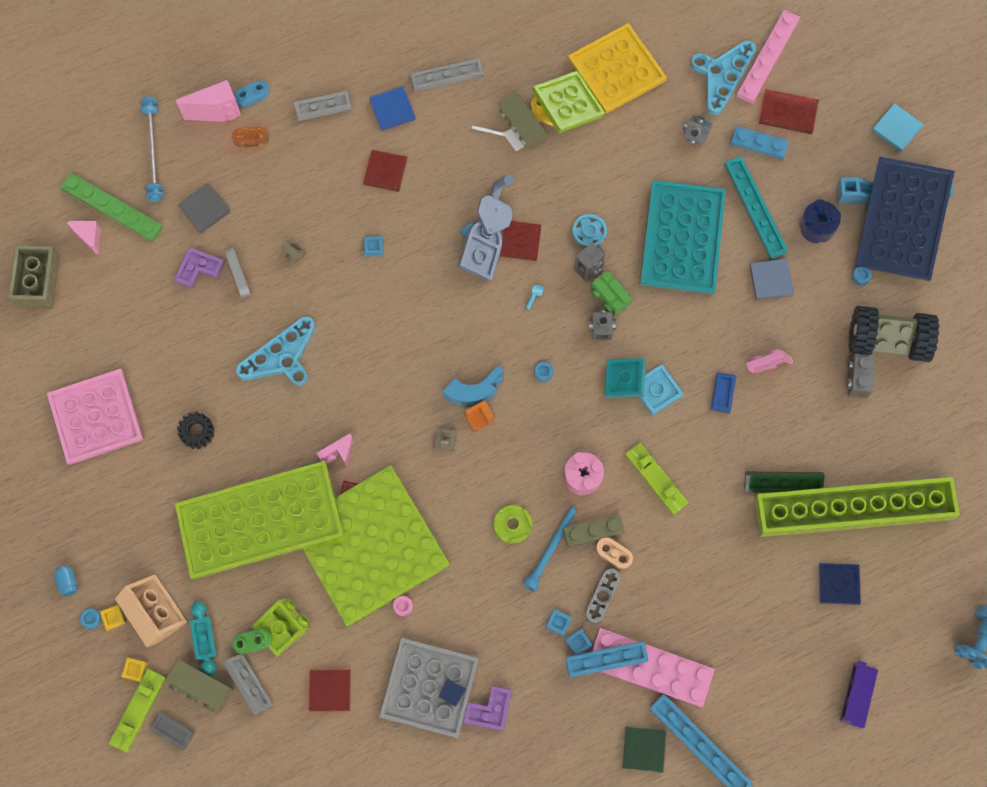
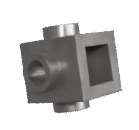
(697, 129)
(602, 325)

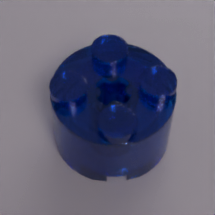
(819, 212)

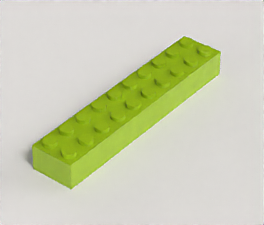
(856, 507)

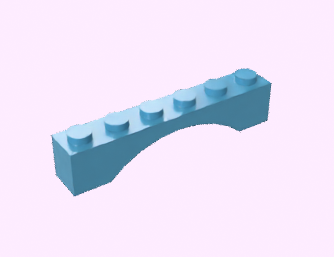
(857, 191)

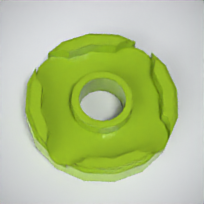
(509, 535)

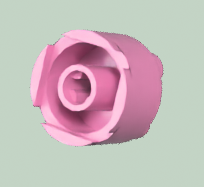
(593, 478)

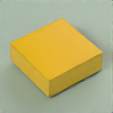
(112, 617)
(134, 669)

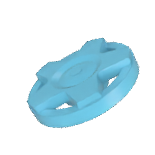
(589, 230)

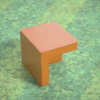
(479, 416)

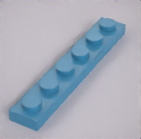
(698, 743)

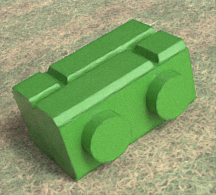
(610, 293)

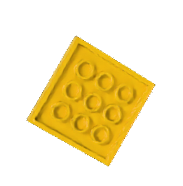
(617, 68)

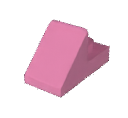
(341, 447)

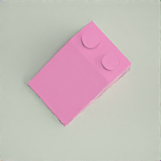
(210, 104)

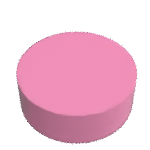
(402, 606)

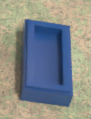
(723, 392)

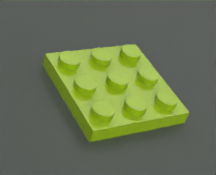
(568, 101)

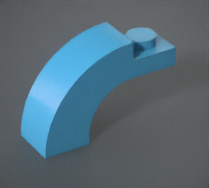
(473, 394)

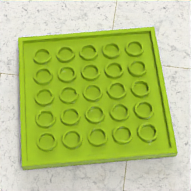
(382, 548)

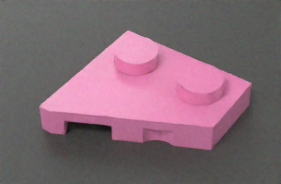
(769, 362)

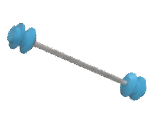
(149, 108)

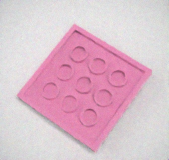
(95, 416)

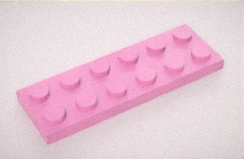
(662, 673)

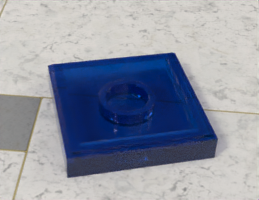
(839, 584)

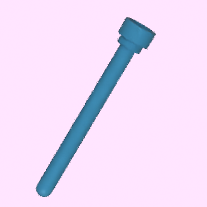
(532, 581)

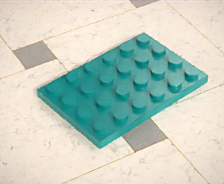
(683, 237)

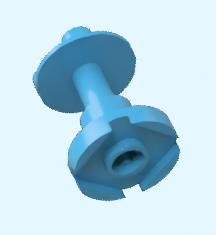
(976, 653)

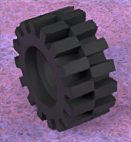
(201, 440)

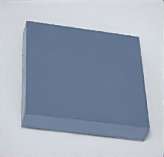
(771, 279)

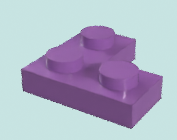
(196, 263)
(494, 714)

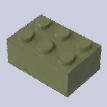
(33, 276)

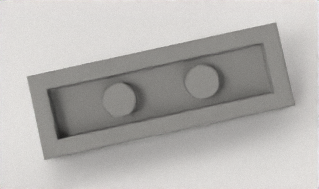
(322, 105)
(248, 684)

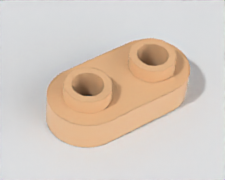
(614, 553)

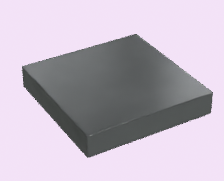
(204, 208)

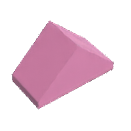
(88, 232)

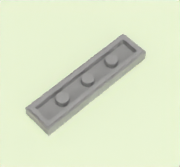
(446, 75)

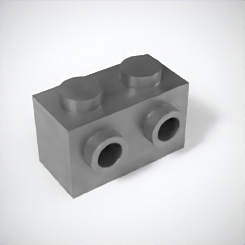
(589, 262)
(860, 375)

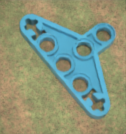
(727, 67)
(273, 362)

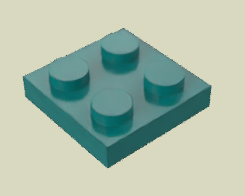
(625, 378)

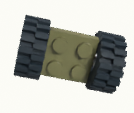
(894, 334)

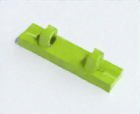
(656, 479)
(137, 711)

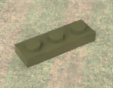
(593, 530)

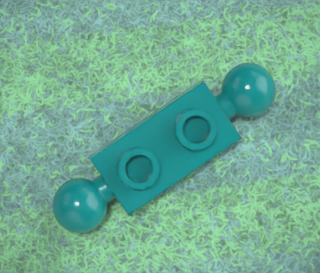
(203, 638)

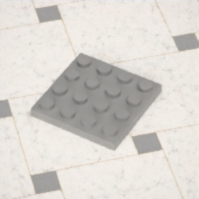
(417, 682)

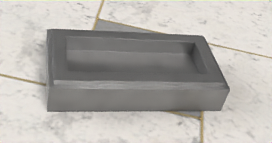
(172, 731)

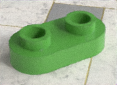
(250, 641)

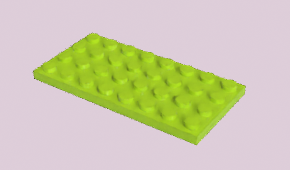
(259, 520)

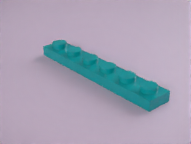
(756, 208)

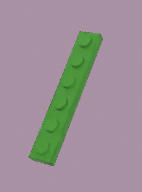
(111, 207)

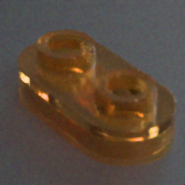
(250, 135)

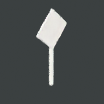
(510, 136)

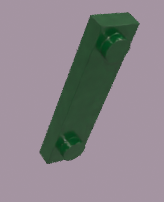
(782, 481)

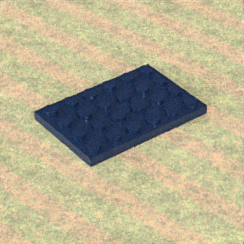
(904, 218)

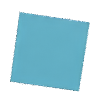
(897, 127)
(659, 390)

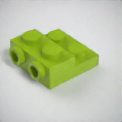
(283, 624)

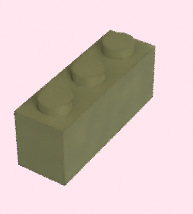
(522, 120)
(198, 686)

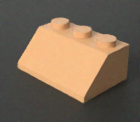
(150, 610)

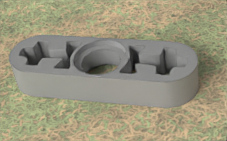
(237, 272)
(591, 607)

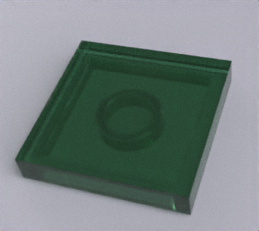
(644, 749)

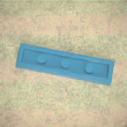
(606, 659)

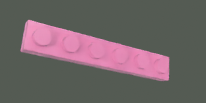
(768, 56)

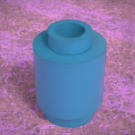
(65, 581)

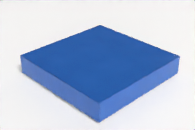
(392, 108)

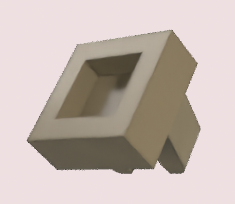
(294, 250)
(446, 439)

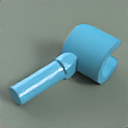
(536, 291)

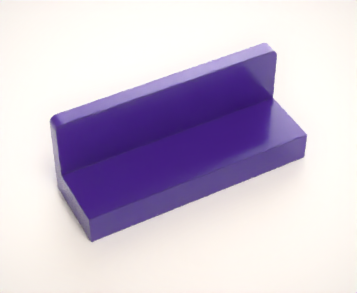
(859, 695)

